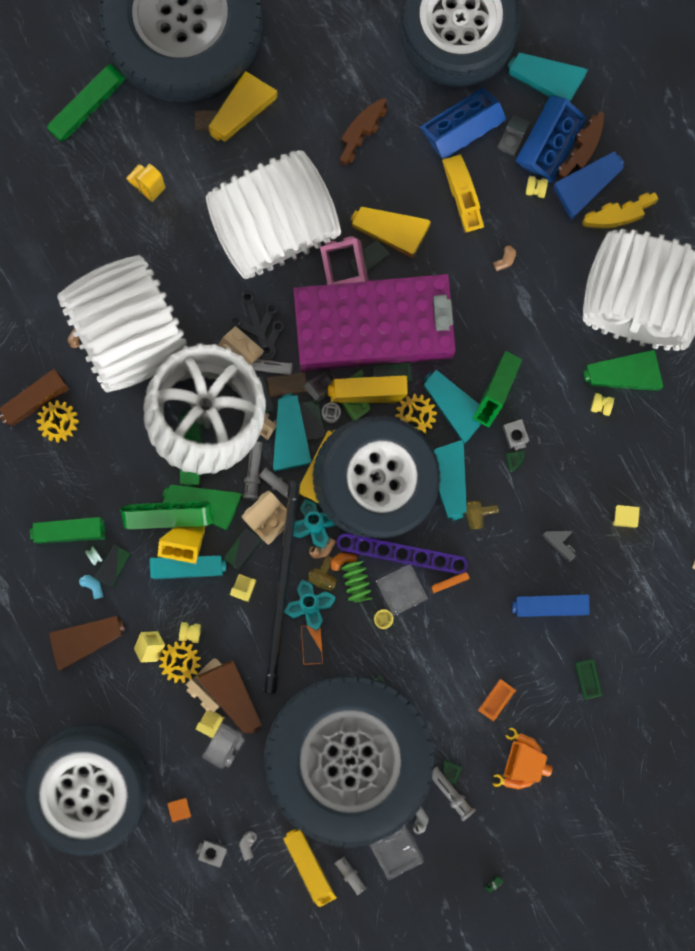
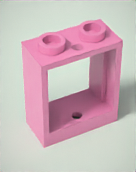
(347, 242)

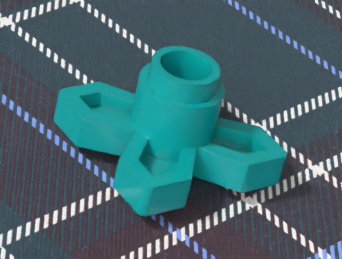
(306, 527)
(320, 602)

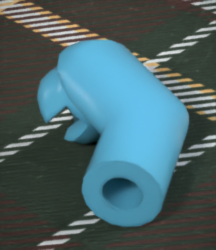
(92, 583)

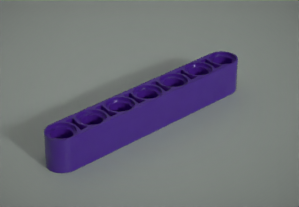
(411, 553)

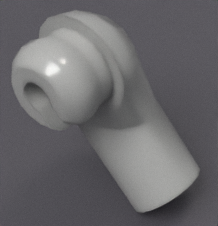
(420, 822)
(246, 843)

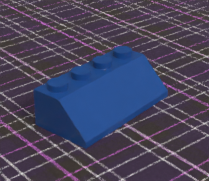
(463, 123)
(551, 138)

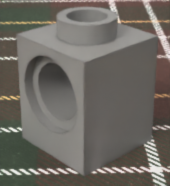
(515, 426)
(220, 850)

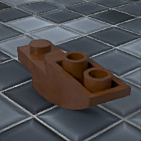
(364, 124)
(587, 143)

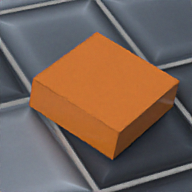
(179, 810)

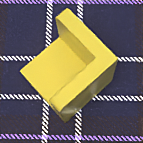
(626, 516)
(243, 588)
(149, 646)
(210, 723)

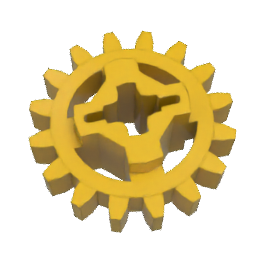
(423, 410)
(65, 418)
(174, 654)

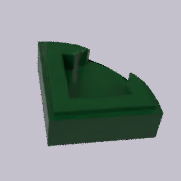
(514, 459)
(451, 771)
(493, 884)

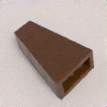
(33, 398)
(82, 640)
(230, 693)

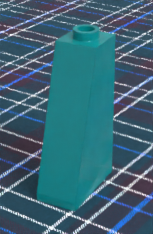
(547, 75)
(453, 404)
(290, 440)
(452, 482)
(170, 569)

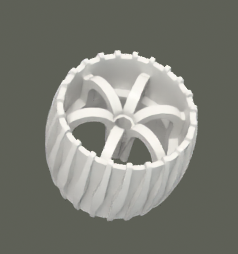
(273, 214)
(642, 290)
(122, 322)
(227, 369)

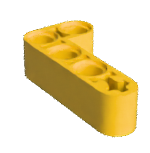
(147, 181)

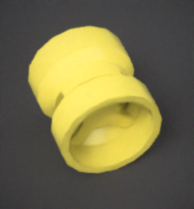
(540, 189)
(602, 404)
(383, 619)
(190, 632)

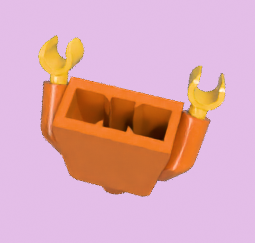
(524, 764)

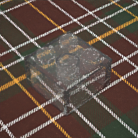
(401, 590)
(223, 745)
(397, 853)

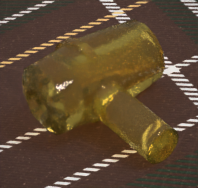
(476, 512)
(321, 578)

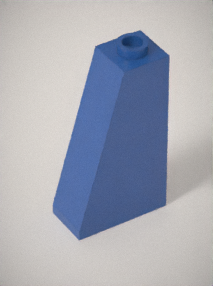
(586, 184)
(551, 606)

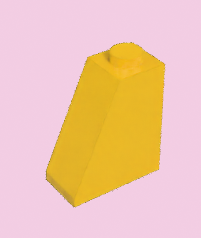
(182, 543)

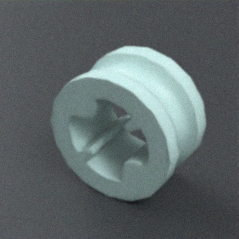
(93, 555)

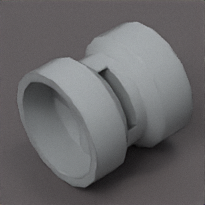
(330, 415)

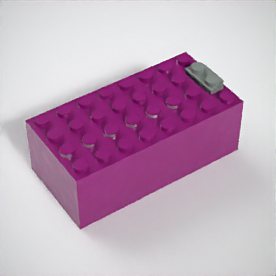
(374, 323)

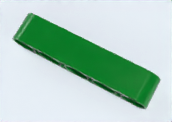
(85, 103)
(166, 515)

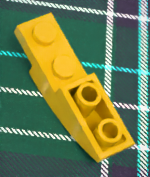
(464, 193)
(614, 216)

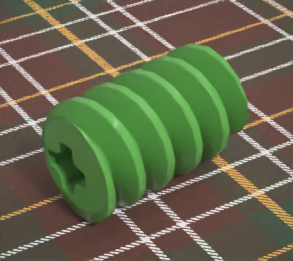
(356, 582)

